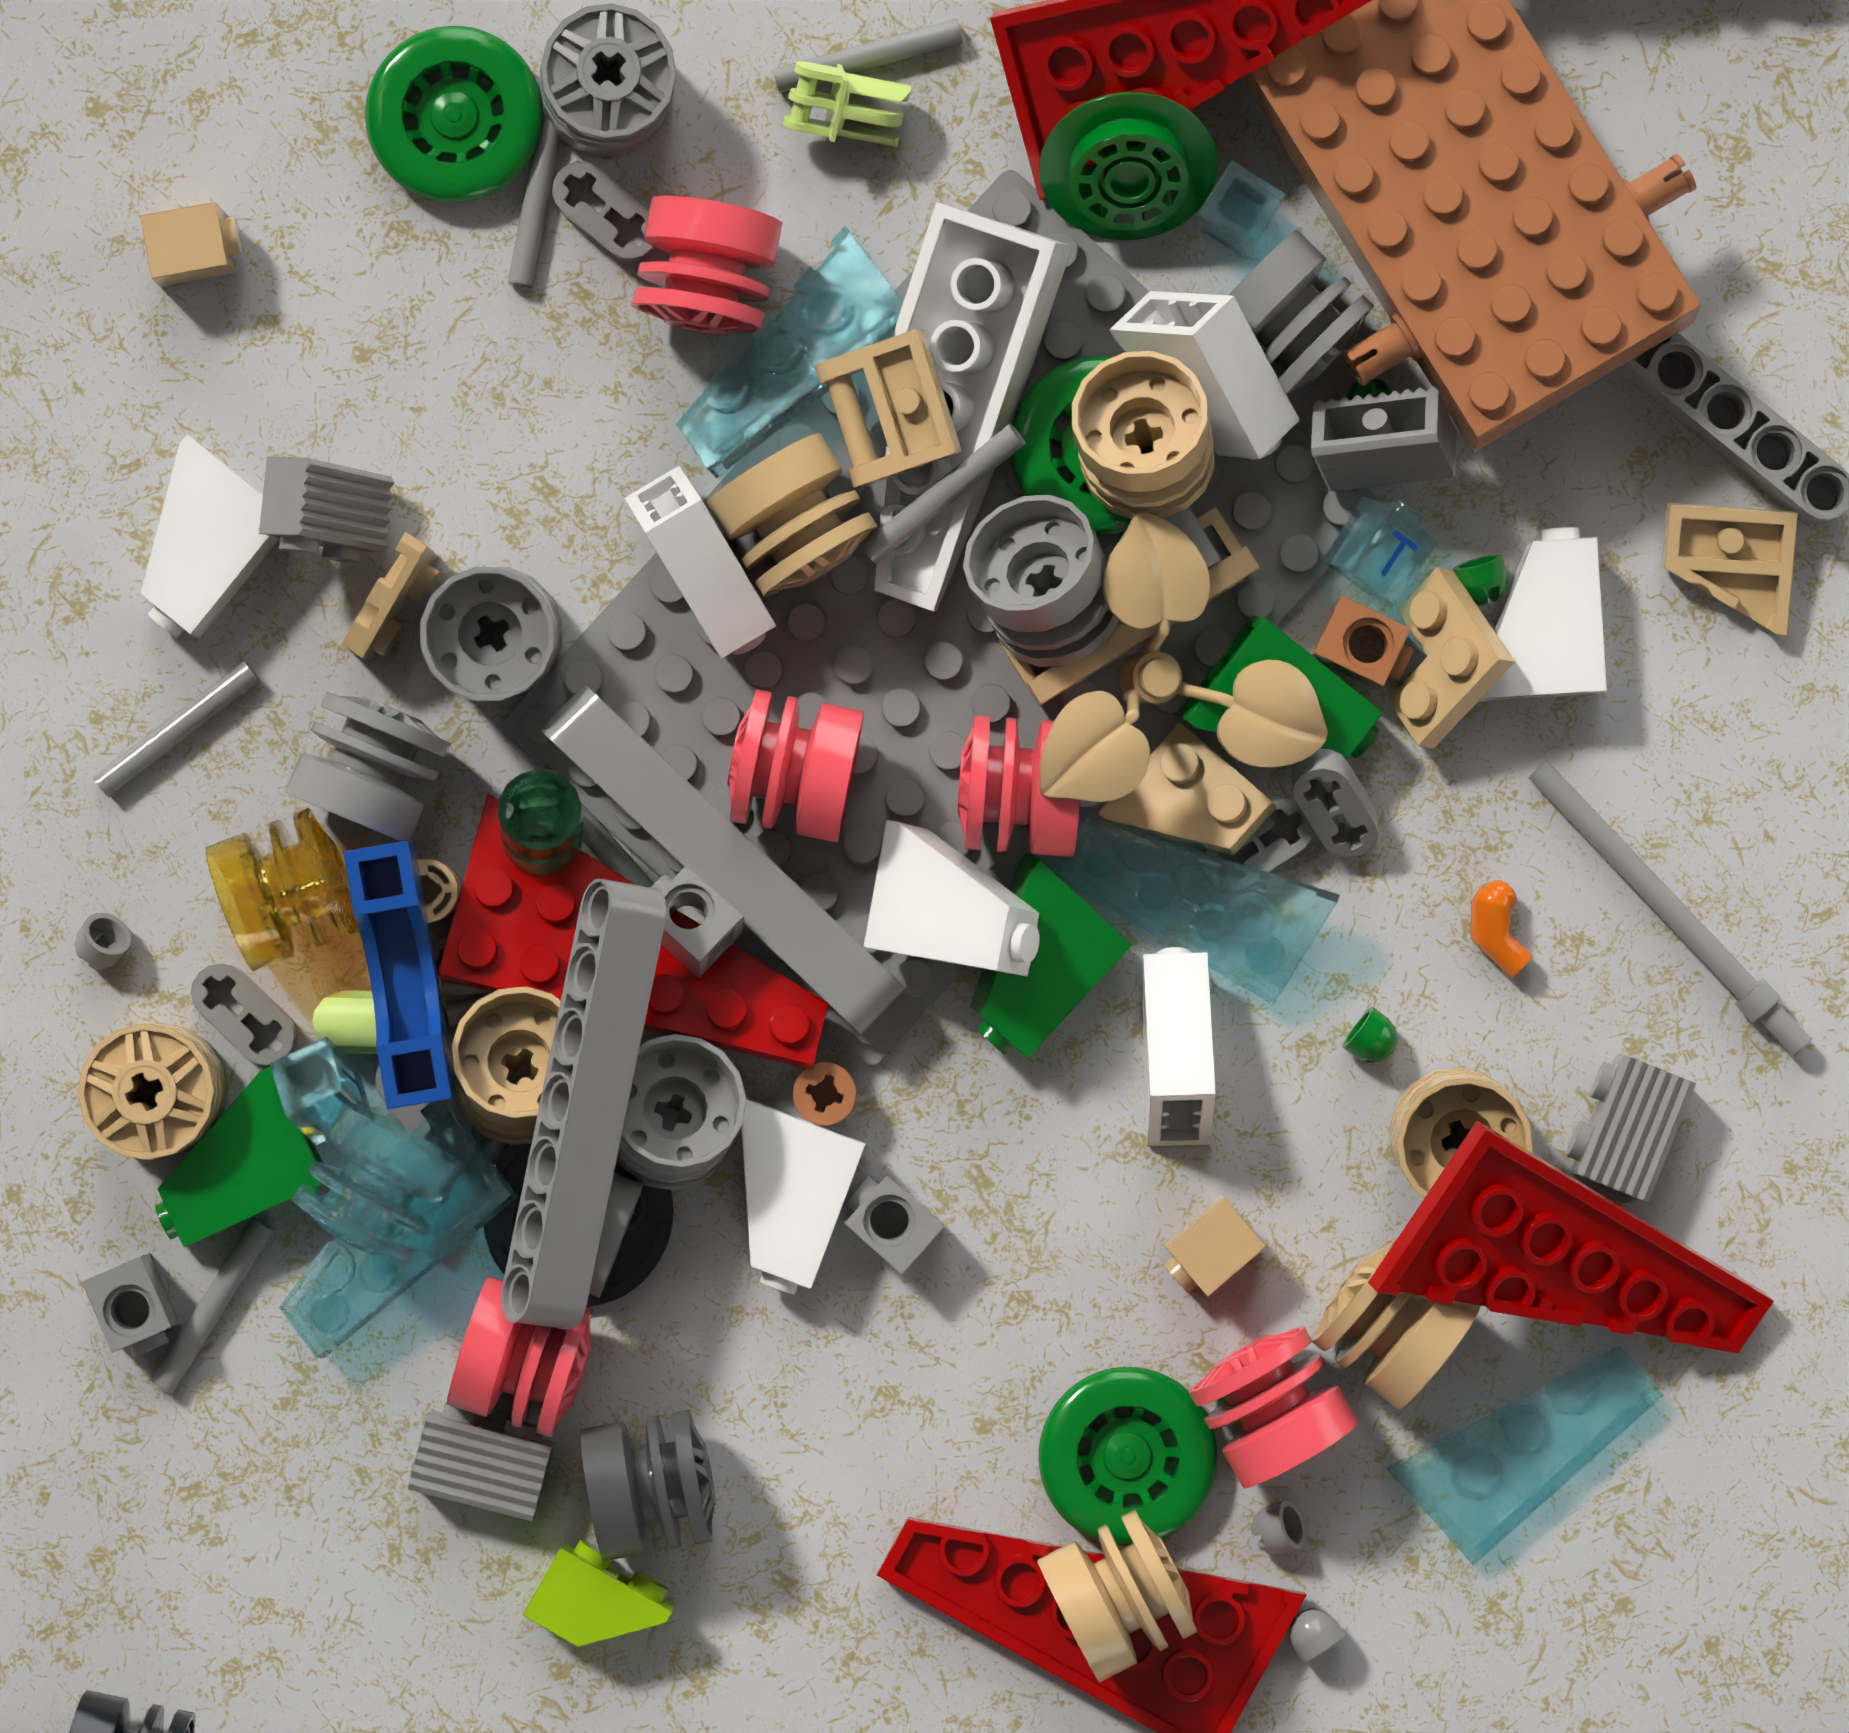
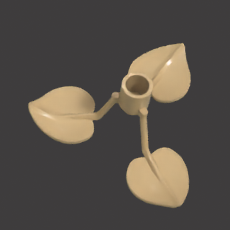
(1092, 745)

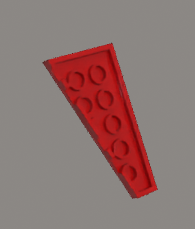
(1177, 49)
(521, 933)
(1550, 1249)
(1001, 1593)

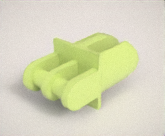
(855, 107)
(347, 1021)

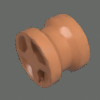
(828, 1084)

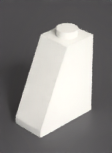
(1218, 345)
(202, 542)
(701, 563)
(1553, 621)
(946, 907)
(1177, 1048)
(793, 1192)

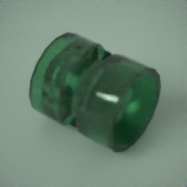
(540, 822)

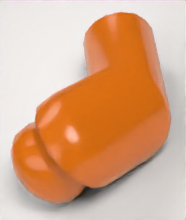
(1491, 927)

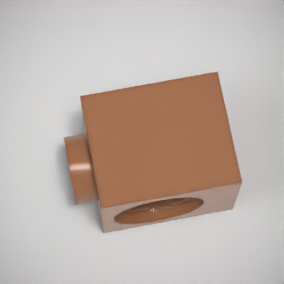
(1334, 651)

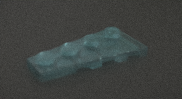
(832, 313)
(1240, 915)
(351, 1287)
(1512, 1461)

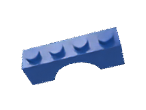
(402, 974)

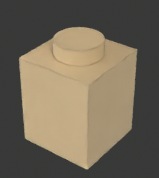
(190, 243)
(1211, 1248)

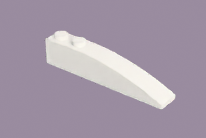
(983, 306)

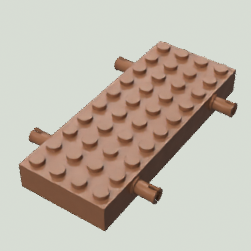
(1476, 207)

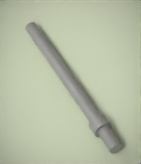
(1755, 998)

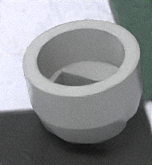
(91, 933)
(1280, 1528)
(1313, 1633)

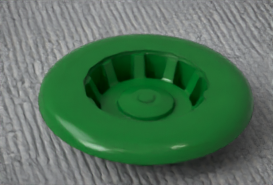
(453, 114)
(1128, 185)
(1033, 462)
(1127, 1453)

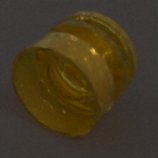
(281, 889)

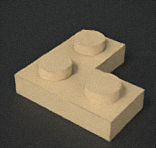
(1460, 660)

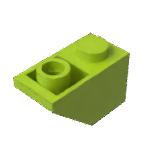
(593, 1602)

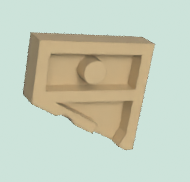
(1735, 557)
(409, 578)
(1192, 797)

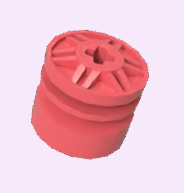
(706, 265)
(795, 765)
(1003, 789)
(519, 1360)
(1274, 1408)

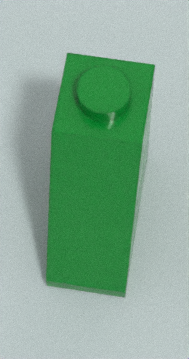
(1345, 711)
(1070, 960)
(238, 1167)

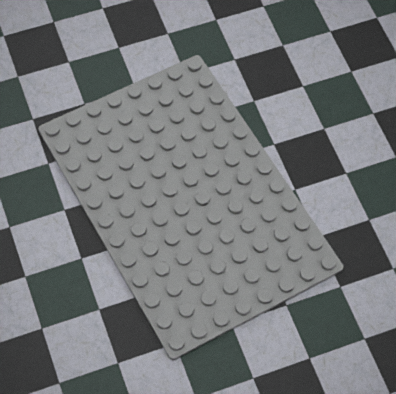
(905, 665)

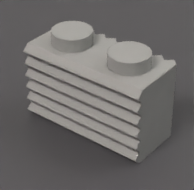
(1383, 439)
(325, 506)
(1630, 1126)
(482, 1463)

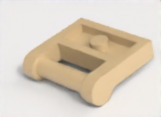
(906, 401)

